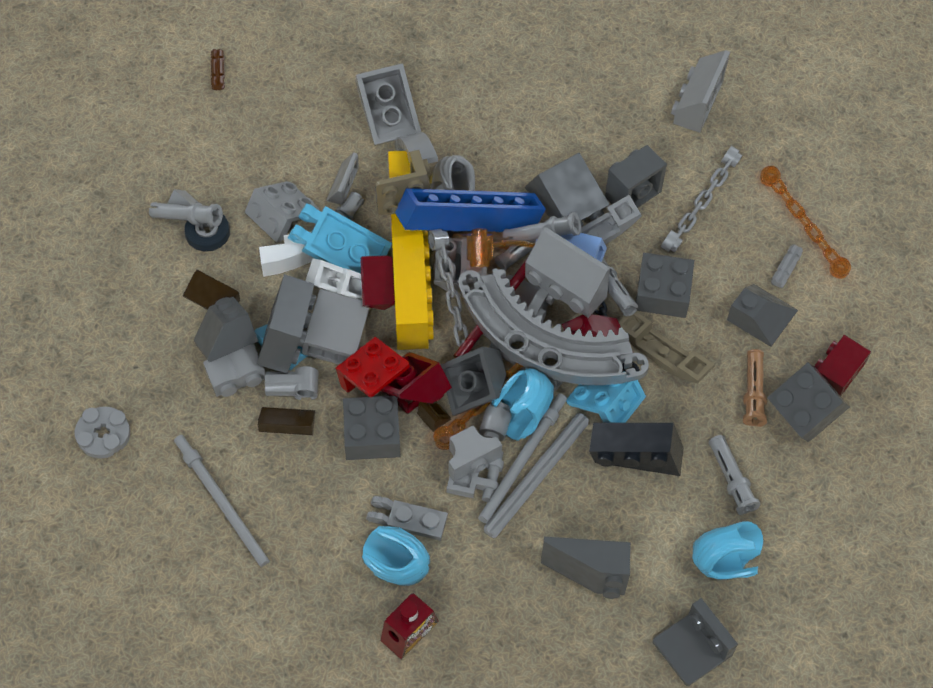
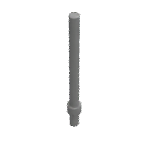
(547, 420)
(194, 460)

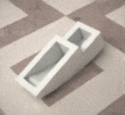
(283, 257)
(335, 279)

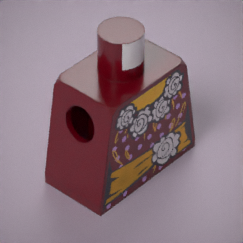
(410, 624)

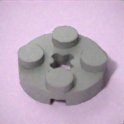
(93, 420)

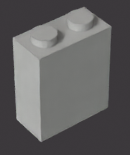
(335, 327)

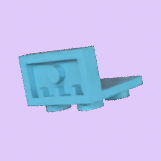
(612, 402)

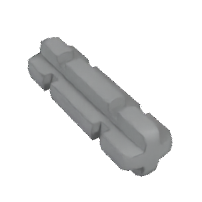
(787, 266)

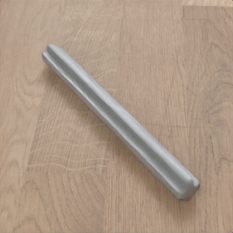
(536, 475)

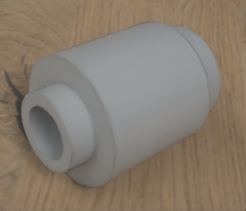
(495, 421)

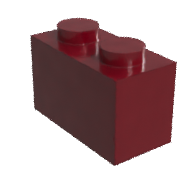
(843, 363)

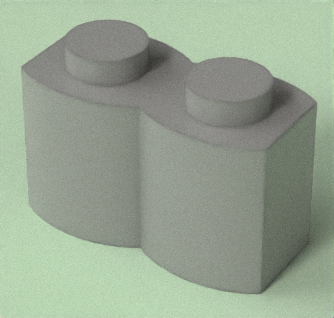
(235, 371)

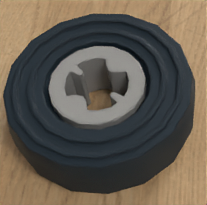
(209, 241)

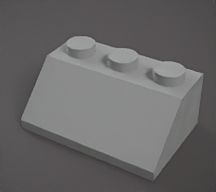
(701, 91)
(567, 273)

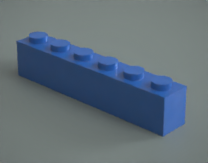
(467, 210)

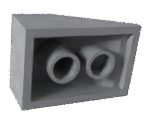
(387, 103)

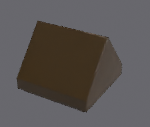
(433, 415)

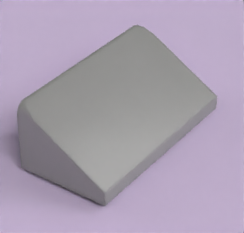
(344, 180)

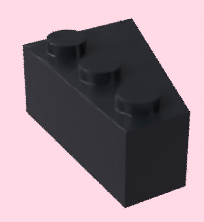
(638, 446)

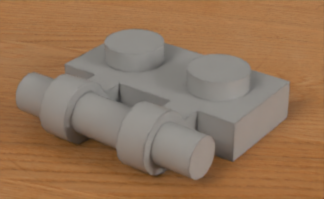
(468, 484)

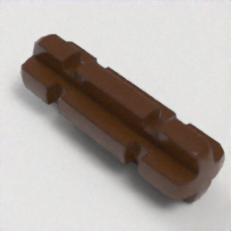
(217, 69)

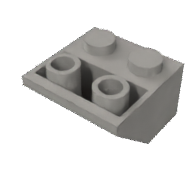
(458, 254)

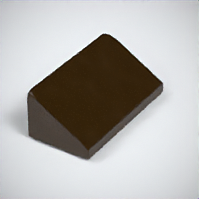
(207, 291)
(286, 421)

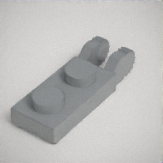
(409, 517)

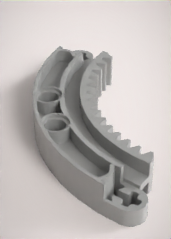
(579, 357)

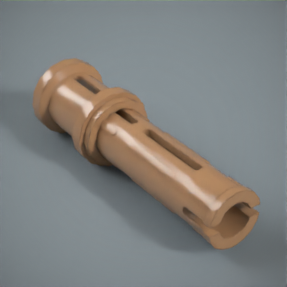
(755, 397)

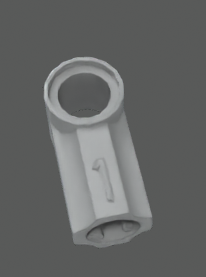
(300, 384)

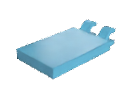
(337, 239)

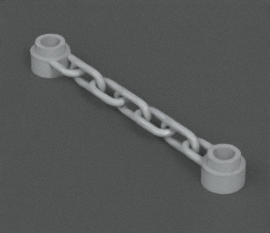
(672, 240)
(437, 241)

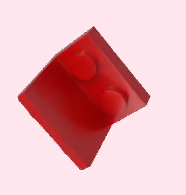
(371, 368)

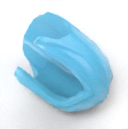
(529, 398)
(727, 550)
(396, 556)

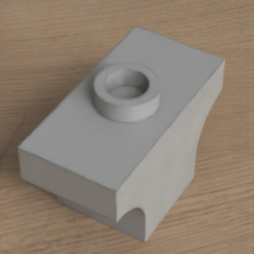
(471, 452)

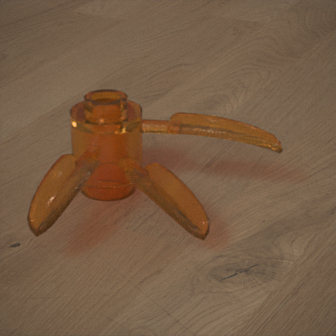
(481, 246)

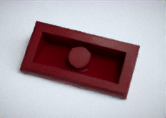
(377, 282)

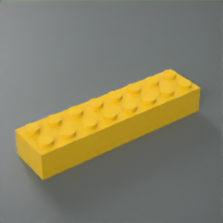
(411, 274)

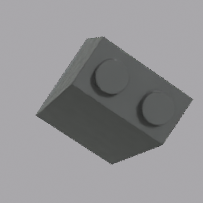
(569, 189)

